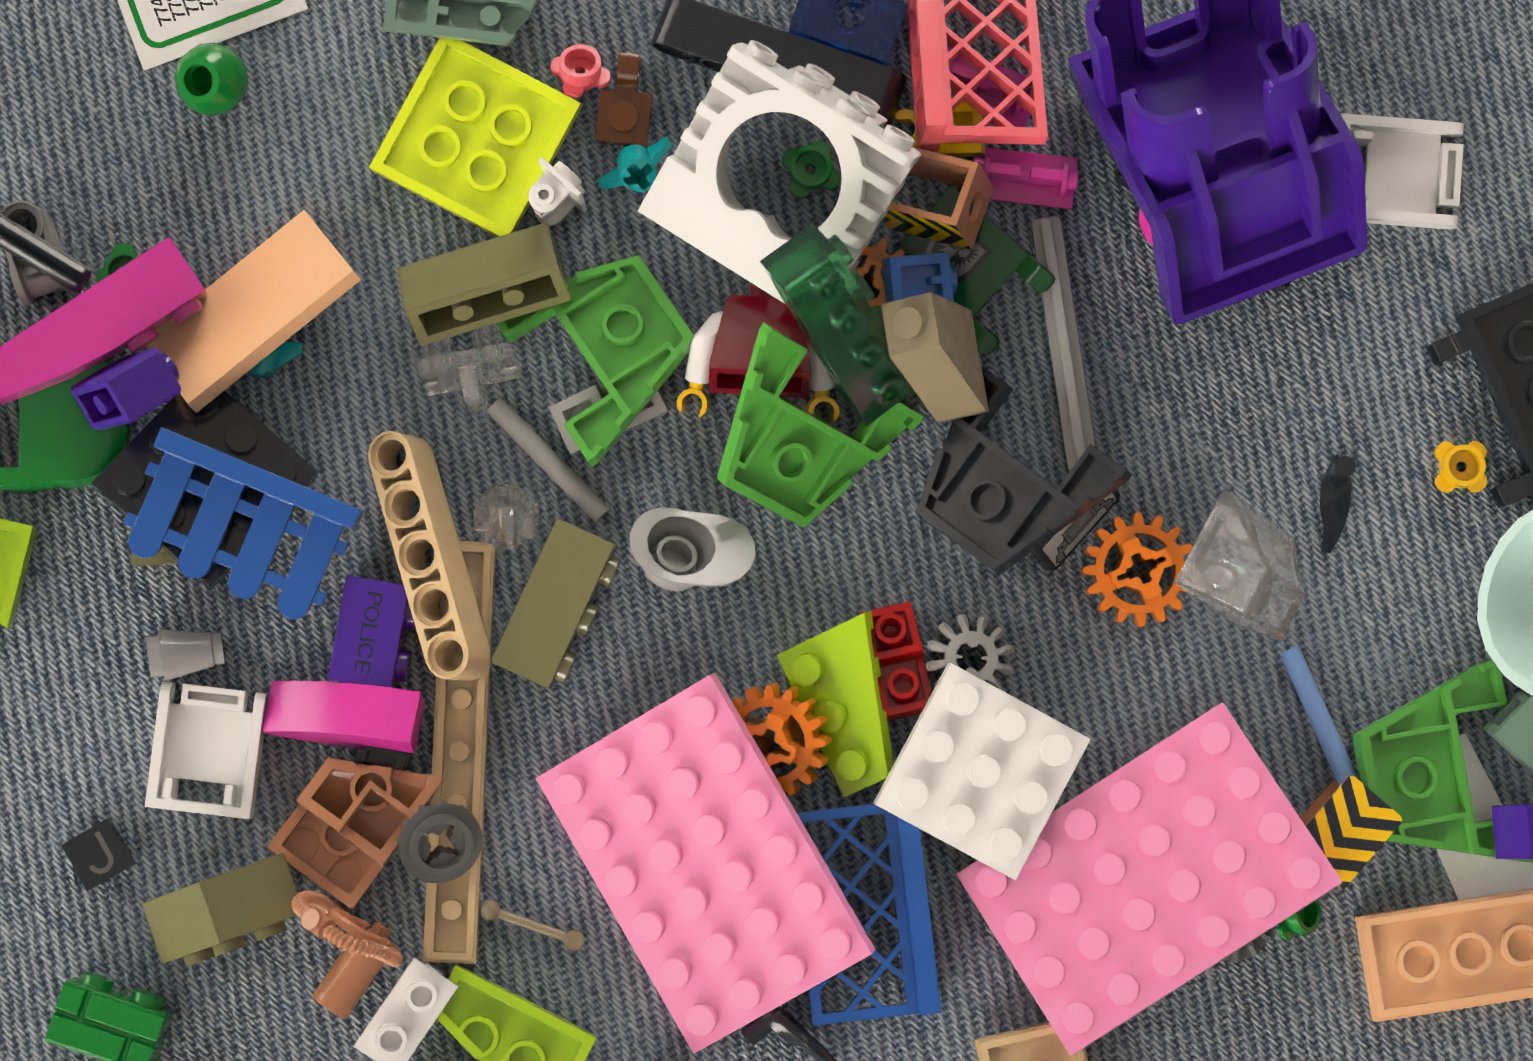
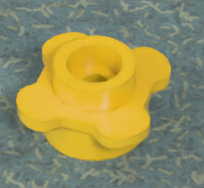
(1475, 465)

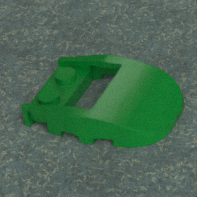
(59, 443)

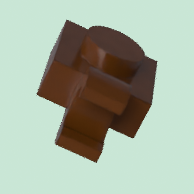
(624, 112)

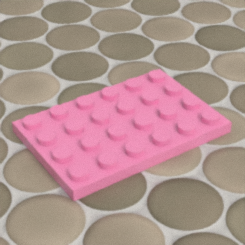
(705, 863)
(1151, 879)

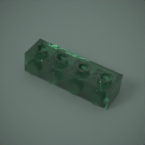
(838, 320)

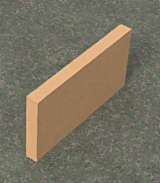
(255, 309)
(1448, 955)

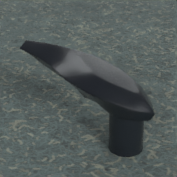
(1335, 499)
(787, 1029)

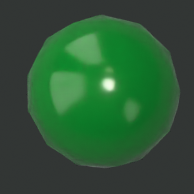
(211, 79)

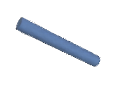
(1318, 714)

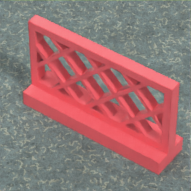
(934, 81)

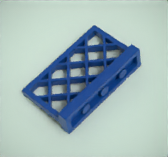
(911, 919)

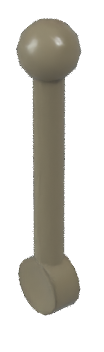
(572, 939)

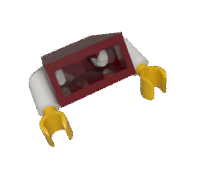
(725, 347)

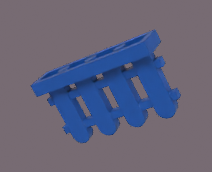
(215, 514)

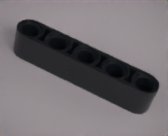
(706, 33)

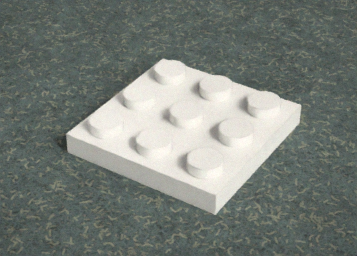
(982, 771)

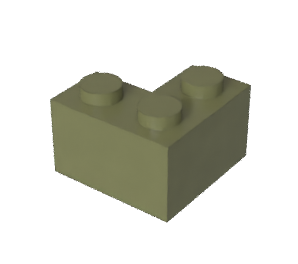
(218, 911)

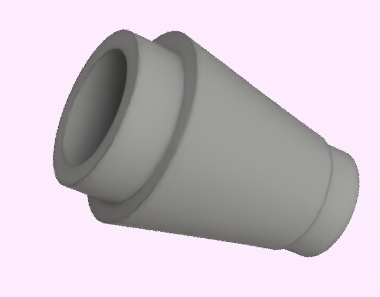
(183, 652)

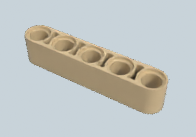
(448, 571)

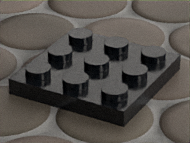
(219, 425)

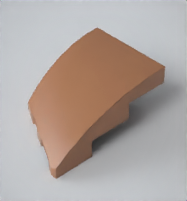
(350, 824)

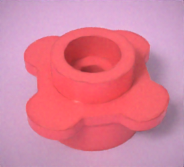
(580, 59)

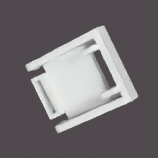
(1409, 169)
(207, 741)

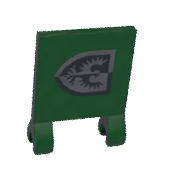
(983, 268)

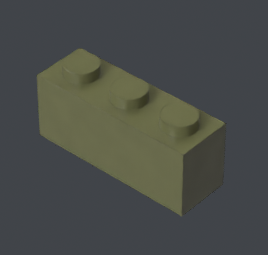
(483, 284)
(556, 605)

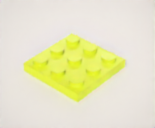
(475, 136)

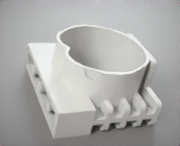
(694, 187)

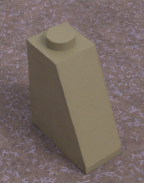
(937, 354)

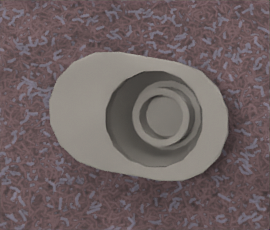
(691, 548)

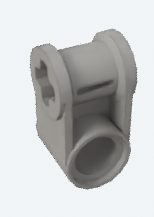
(27, 280)

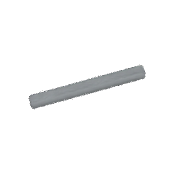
(1064, 340)

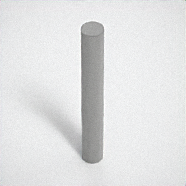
(548, 460)

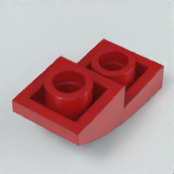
(903, 677)

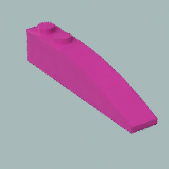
(102, 322)

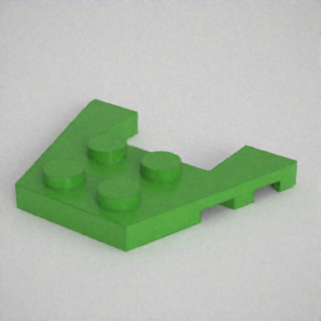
(627, 338)
(788, 454)
(1419, 765)

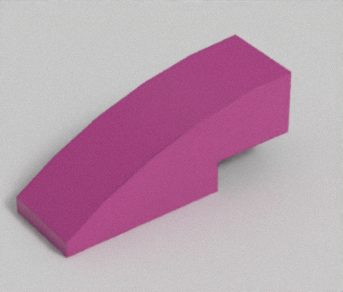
(344, 714)

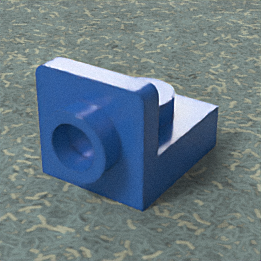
(919, 275)

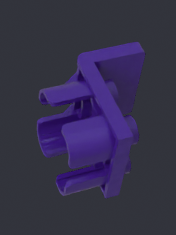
(1224, 146)

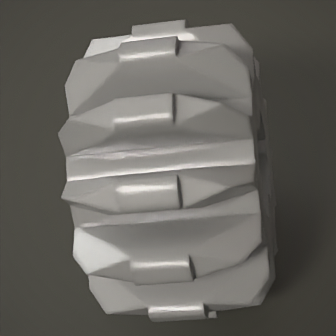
(970, 640)

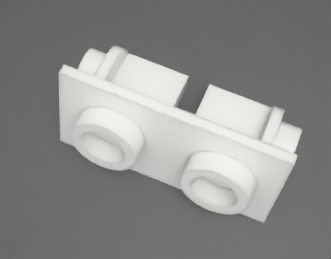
(556, 193)
(406, 1013)

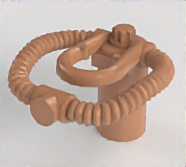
(363, 949)

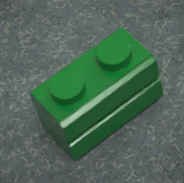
(108, 1022)

